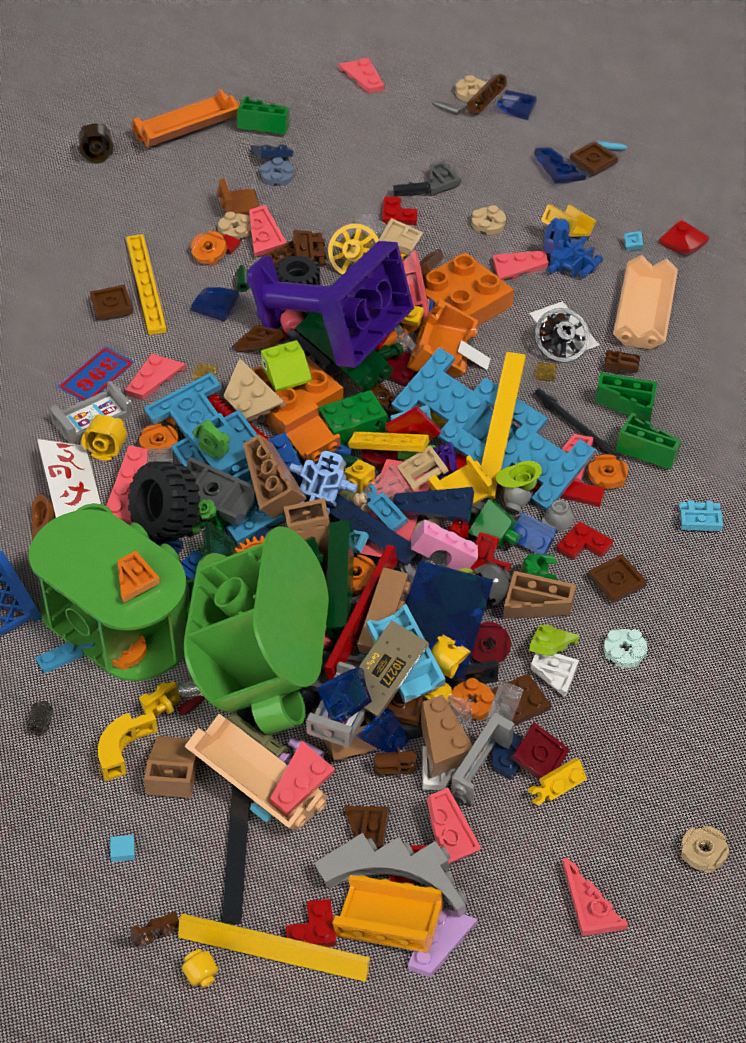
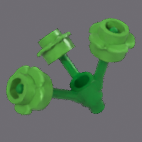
(208, 511)

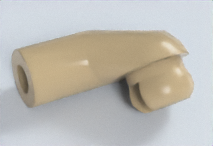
(360, 501)

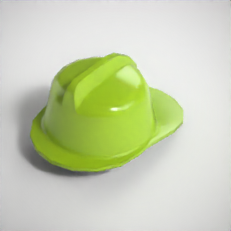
(521, 475)

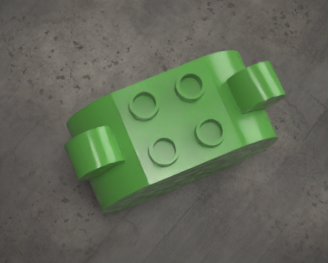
(83, 592)
(258, 629)

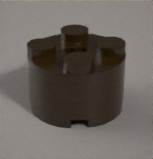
(95, 142)

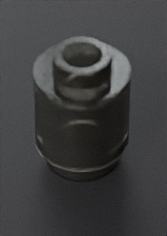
(39, 718)

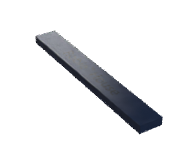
(377, 532)

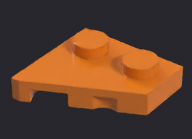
(135, 576)

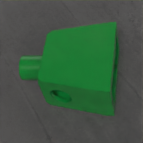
(497, 523)

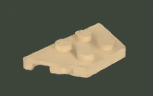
(250, 393)

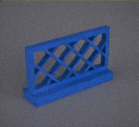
(21, 597)

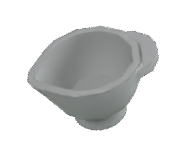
(515, 498)
(559, 516)

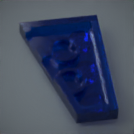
(556, 167)

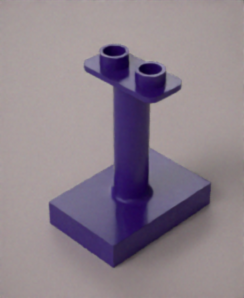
(355, 309)

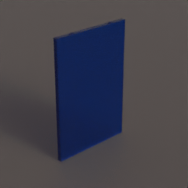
(449, 605)

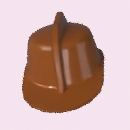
(41, 512)

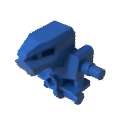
(568, 252)

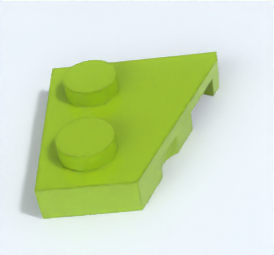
(551, 640)

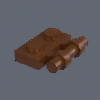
(304, 244)

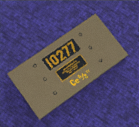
(390, 664)

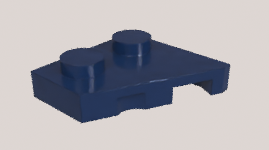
(272, 151)

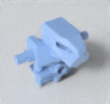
(323, 479)

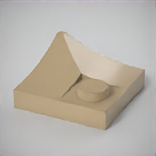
(403, 234)

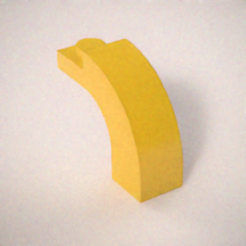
(117, 737)

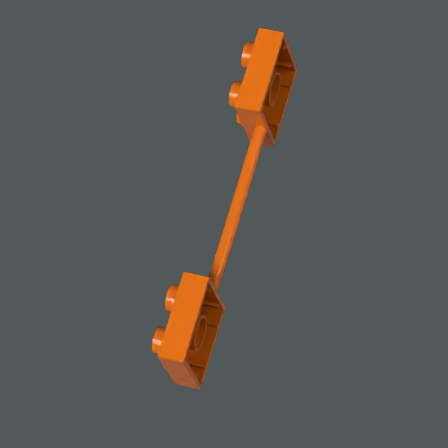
(458, 282)

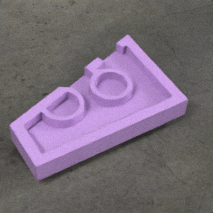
(448, 934)

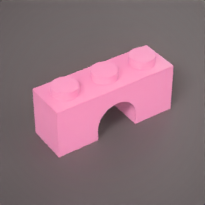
(431, 537)

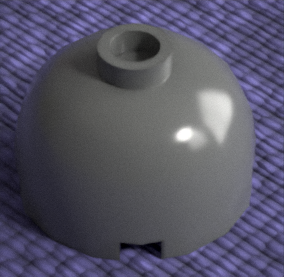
(500, 584)

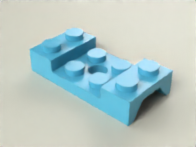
(426, 673)

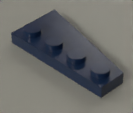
(444, 503)

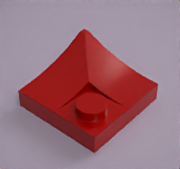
(684, 238)

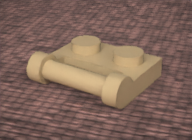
(419, 464)

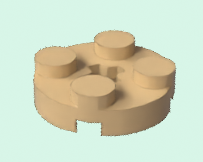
(468, 87)
(482, 217)
(231, 220)
(703, 860)

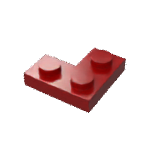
(393, 210)
(584, 537)
(486, 549)
(320, 925)

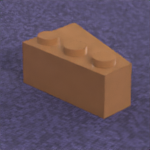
(538, 597)
(443, 735)

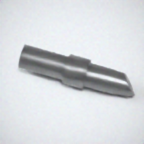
(446, 107)

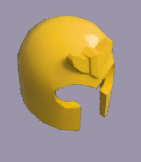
(448, 655)

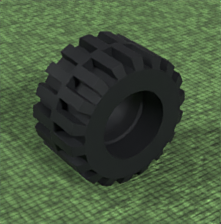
(298, 270)

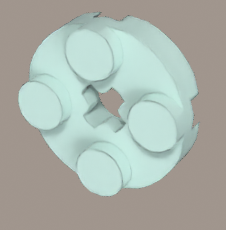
(629, 638)

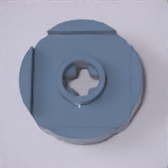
(277, 172)

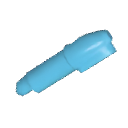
(612, 146)

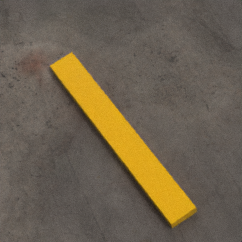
(146, 285)
(502, 417)
(274, 947)

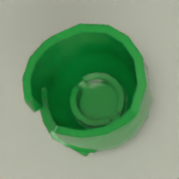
(538, 565)

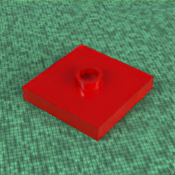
(413, 422)

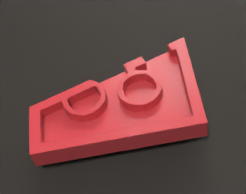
(152, 374)

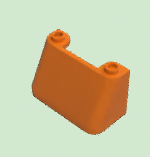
(445, 329)

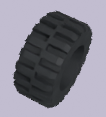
(164, 500)

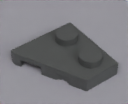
(442, 177)

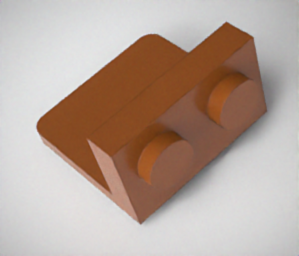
(236, 201)

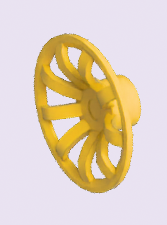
(352, 248)

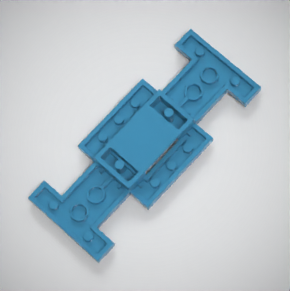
(190, 408)
(470, 419)

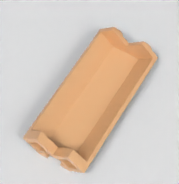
(645, 303)
(250, 768)

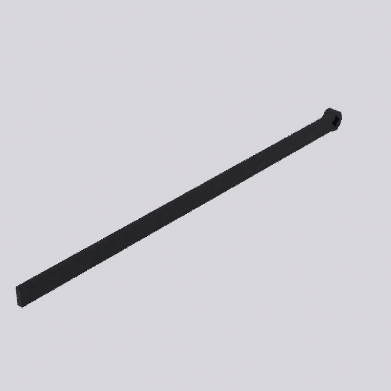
(237, 847)

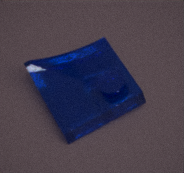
(517, 104)
(215, 302)
(345, 694)

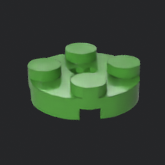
(211, 439)

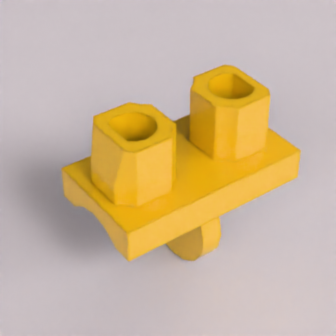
(161, 700)

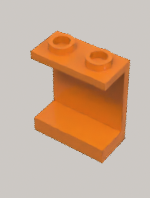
(309, 433)

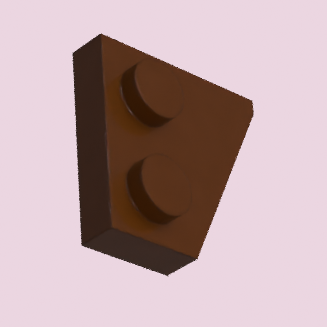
(258, 338)
(370, 821)
(163, 925)

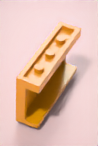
(390, 913)

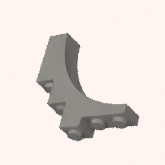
(363, 858)

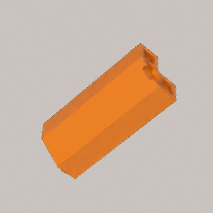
(185, 119)

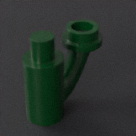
(241, 278)
(391, 350)

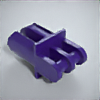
(449, 458)

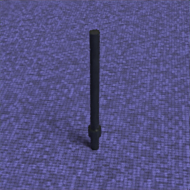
(552, 403)

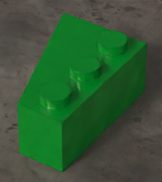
(262, 117)
(627, 395)
(647, 443)

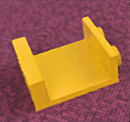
(579, 222)
(467, 476)

